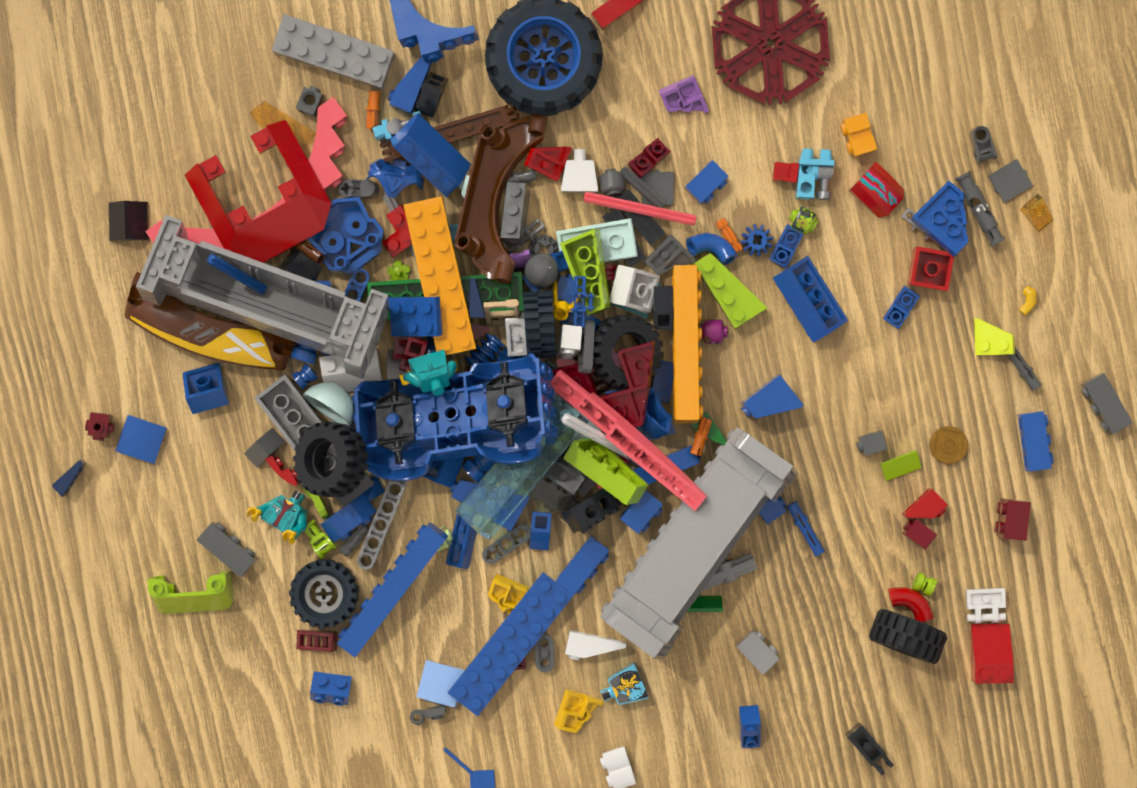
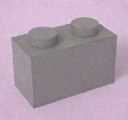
(757, 651)

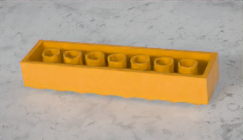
(440, 272)
(685, 344)

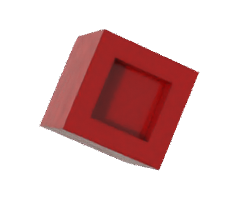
(785, 172)

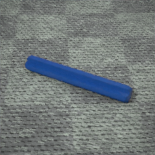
(236, 274)

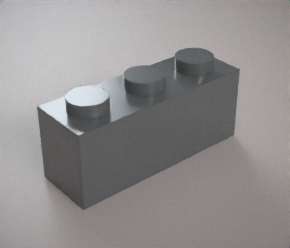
(515, 213)
(1105, 404)
(227, 548)

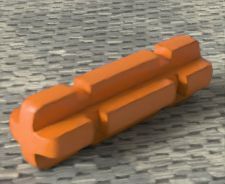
(728, 234)

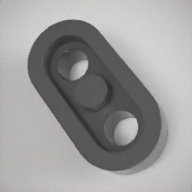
(544, 652)

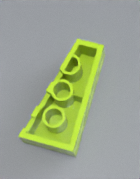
(586, 259)
(730, 294)

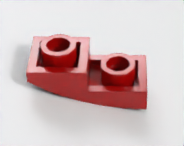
(287, 474)

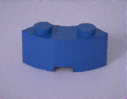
(657, 419)
(348, 518)

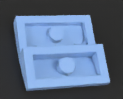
(437, 681)

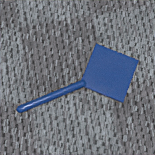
(478, 778)

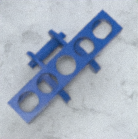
(583, 294)

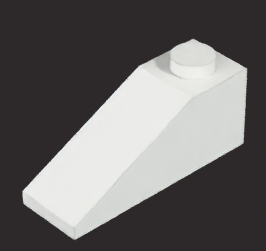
(587, 645)

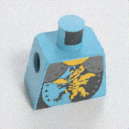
(625, 686)

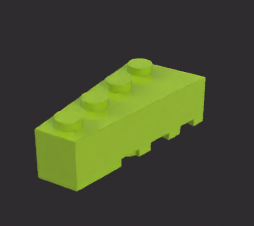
(606, 470)

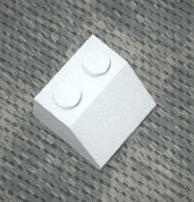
(633, 288)

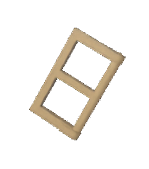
(513, 303)

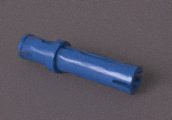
(794, 508)

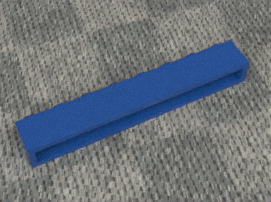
(392, 589)

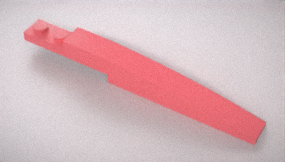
(629, 439)

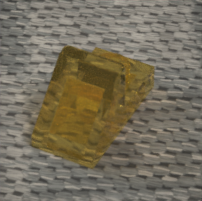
(1037, 212)

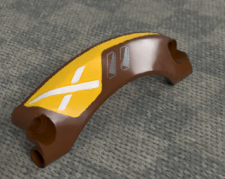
(207, 335)

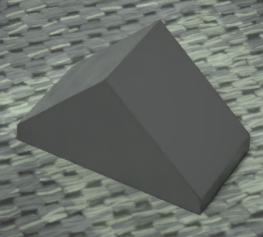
(264, 447)

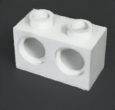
(569, 341)

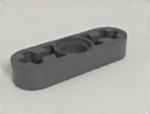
(585, 359)
(497, 556)

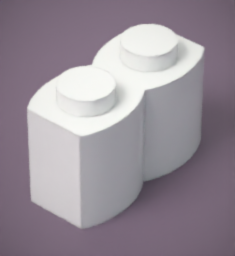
(618, 767)

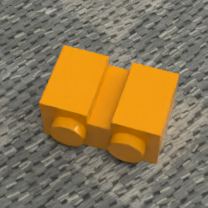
(858, 135)

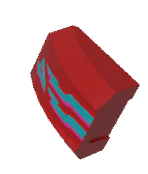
(878, 191)

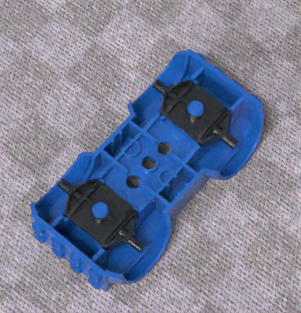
(508, 428)

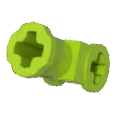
(319, 539)

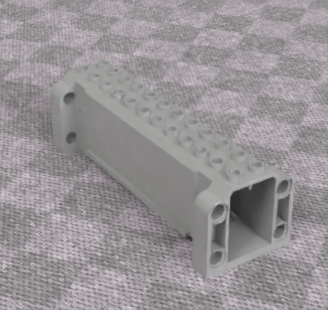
(288, 308)
(696, 543)

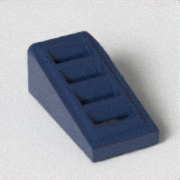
(475, 304)
(66, 481)

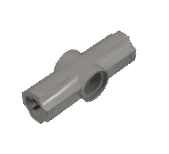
(731, 570)

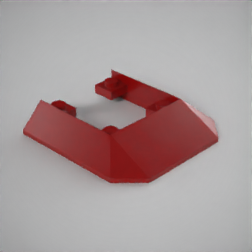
(280, 228)

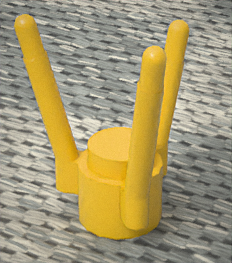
(561, 308)

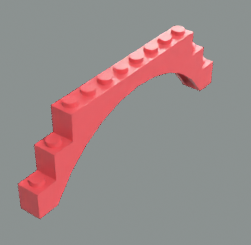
(325, 146)

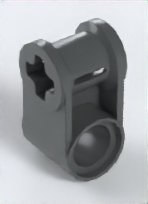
(983, 145)

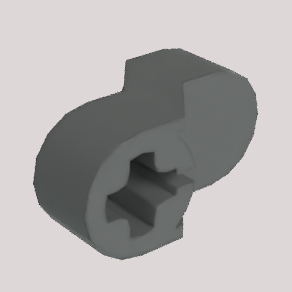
(368, 188)

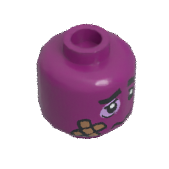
(714, 331)

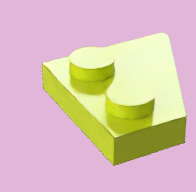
(992, 339)

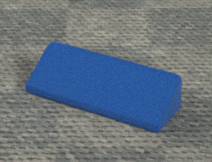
(462, 544)

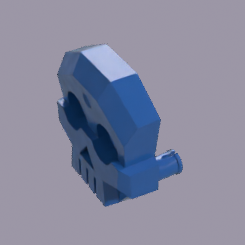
(340, 227)

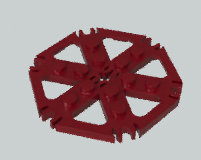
(773, 60)

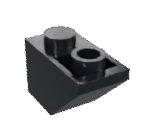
(663, 307)

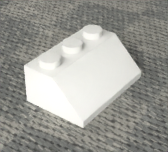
(334, 372)

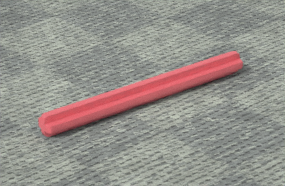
(639, 208)

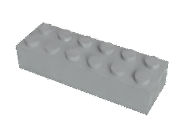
(333, 52)
(292, 414)

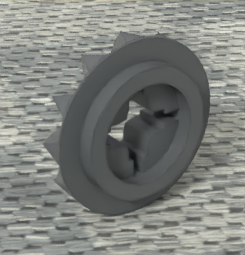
(544, 240)

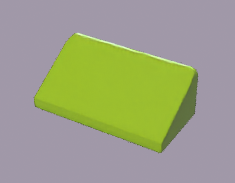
(900, 465)

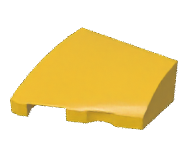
(506, 592)
(575, 710)

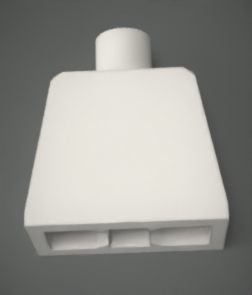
(579, 174)

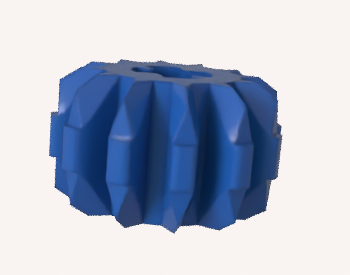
(763, 242)

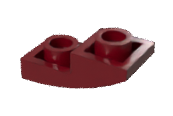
(649, 158)

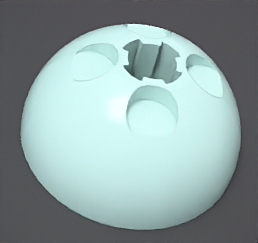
(332, 402)

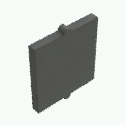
(1010, 180)
(662, 184)

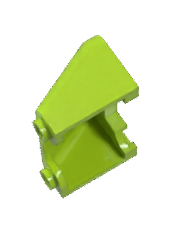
(217, 597)

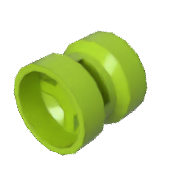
(924, 584)

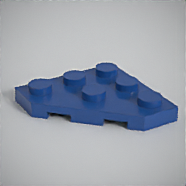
(945, 219)

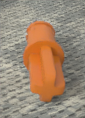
(373, 109)
(701, 436)

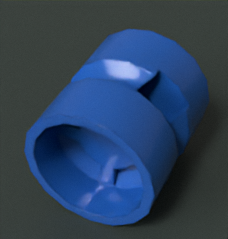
(304, 353)
(477, 467)

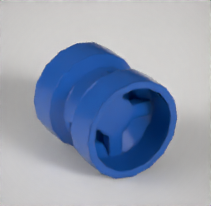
(305, 376)

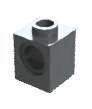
(309, 109)
(871, 443)

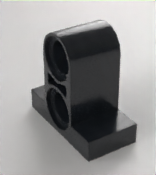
(431, 94)

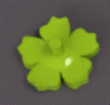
(398, 271)

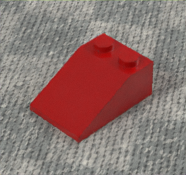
(991, 654)

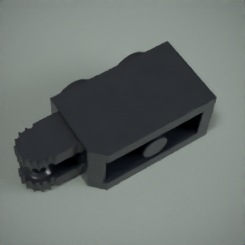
(868, 747)

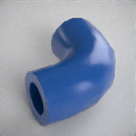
(712, 243)

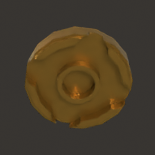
(948, 445)

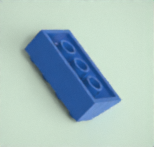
(431, 154)
(810, 299)

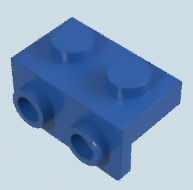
(330, 688)

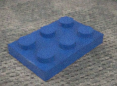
(415, 316)

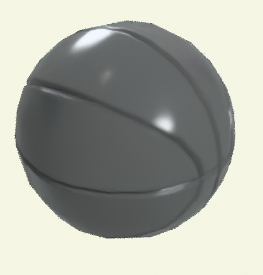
(541, 270)

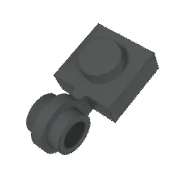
(434, 712)

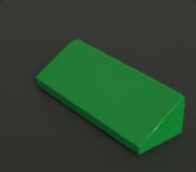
(707, 604)

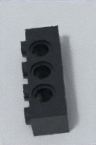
(576, 515)

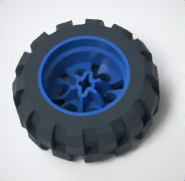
(565, 24)

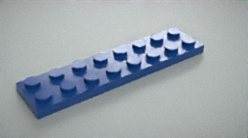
(510, 644)

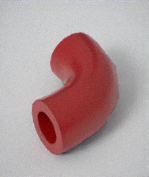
(913, 600)

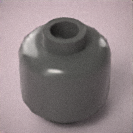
(612, 183)

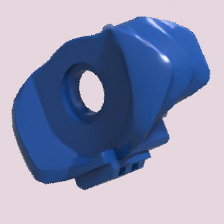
(395, 176)

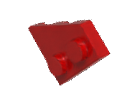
(548, 160)

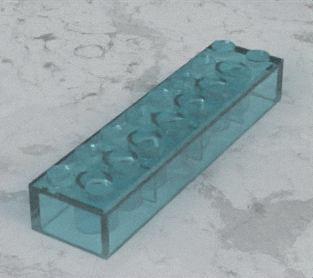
(509, 484)

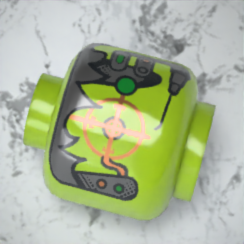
(803, 220)

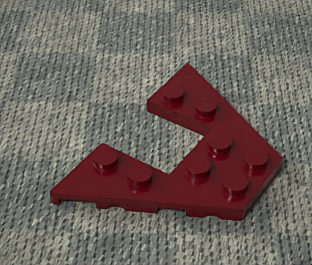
(629, 402)

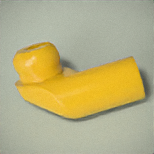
(1031, 300)

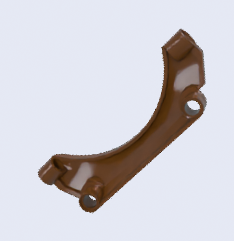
(491, 168)

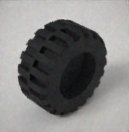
(605, 338)
(311, 456)
(908, 636)

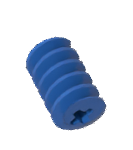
(486, 351)

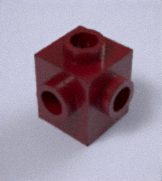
(93, 422)

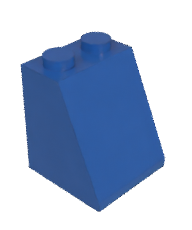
(771, 399)

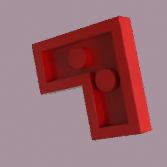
(401, 238)

